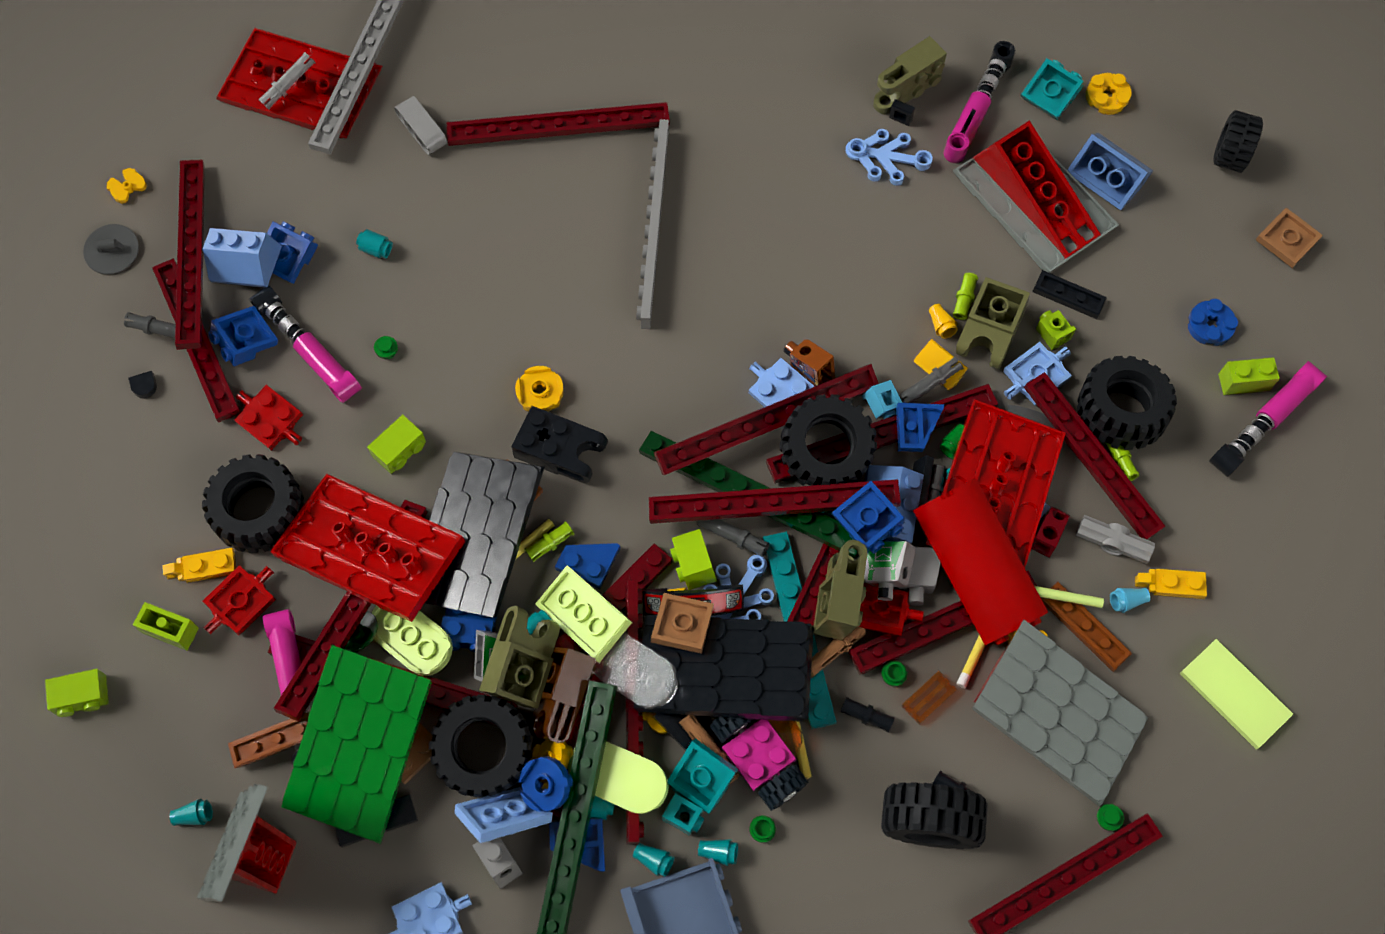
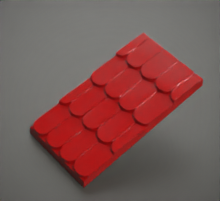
(268, 58)
(1013, 466)
(368, 547)

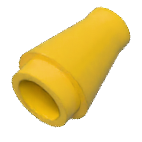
(943, 323)

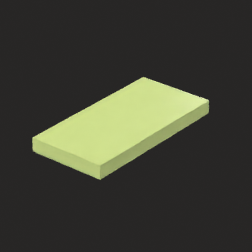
(583, 613)
(1236, 694)

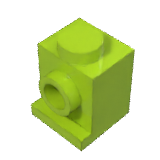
(1055, 329)

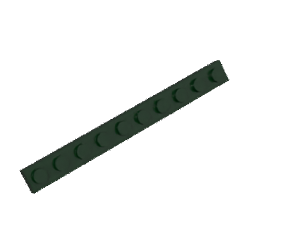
(725, 479)
(577, 809)

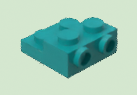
(1053, 88)
(702, 776)

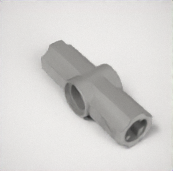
(1115, 539)

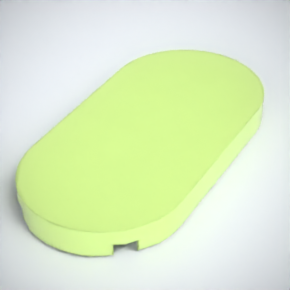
(416, 644)
(630, 780)

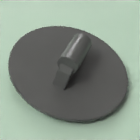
(111, 249)

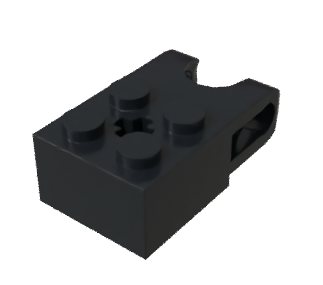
(561, 447)

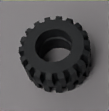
(1238, 141)

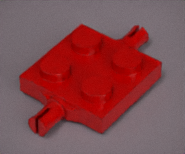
(269, 417)
(239, 600)
(887, 615)

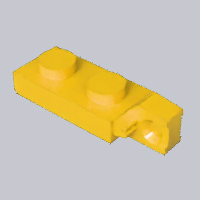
(202, 566)
(1174, 583)

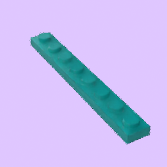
(788, 590)

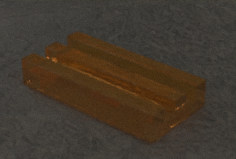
(944, 683)

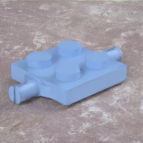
(1034, 363)
(777, 382)
(430, 912)

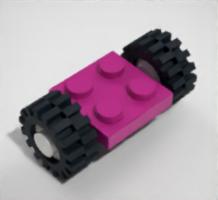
(760, 757)

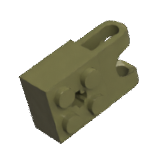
(911, 74)
(993, 327)
(842, 593)
(520, 660)

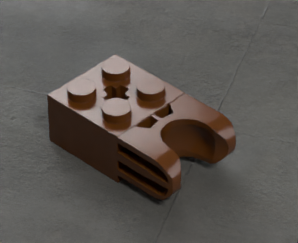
(562, 694)

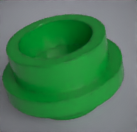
(385, 347)
(894, 673)
(1110, 817)
(762, 829)

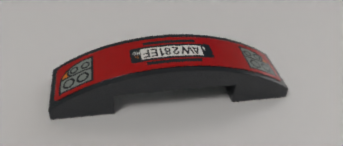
(725, 599)

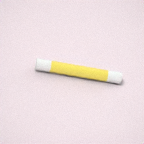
(971, 663)

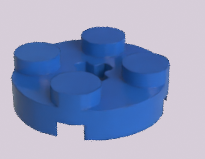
(1221, 314)
(558, 781)

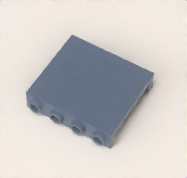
(682, 903)

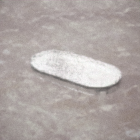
(638, 673)

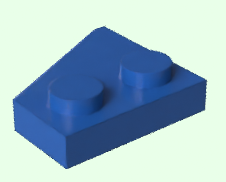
(916, 424)
(589, 561)
(593, 851)

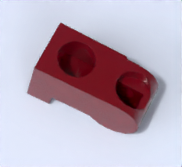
(1050, 532)

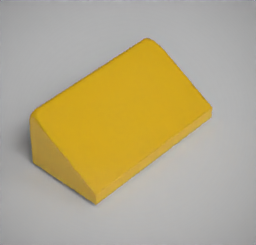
(935, 356)

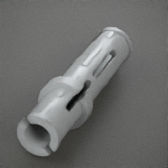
(286, 81)

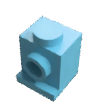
(882, 399)

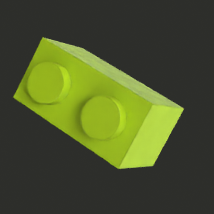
(1248, 376)
(397, 444)
(693, 560)
(165, 626)
(76, 692)

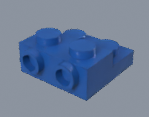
(295, 250)
(241, 335)
(869, 517)
(463, 626)

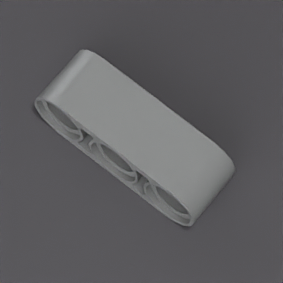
(420, 125)

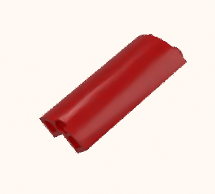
(980, 562)

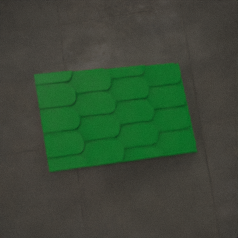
(356, 744)

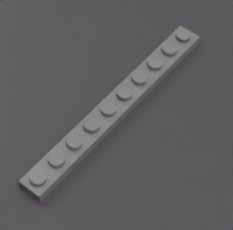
(354, 75)
(652, 231)

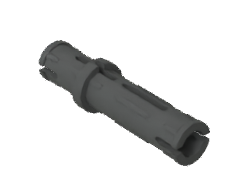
(150, 325)
(932, 380)
(741, 538)

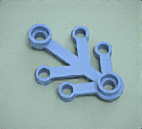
(885, 155)
(748, 578)

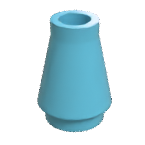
(1128, 598)

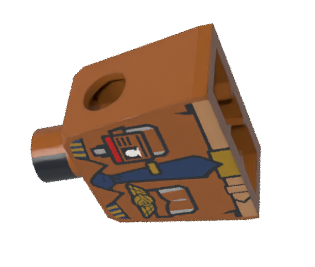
(811, 361)

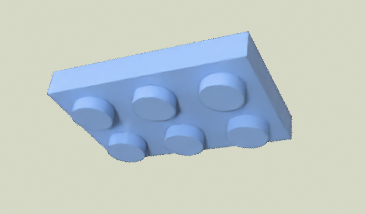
(499, 815)

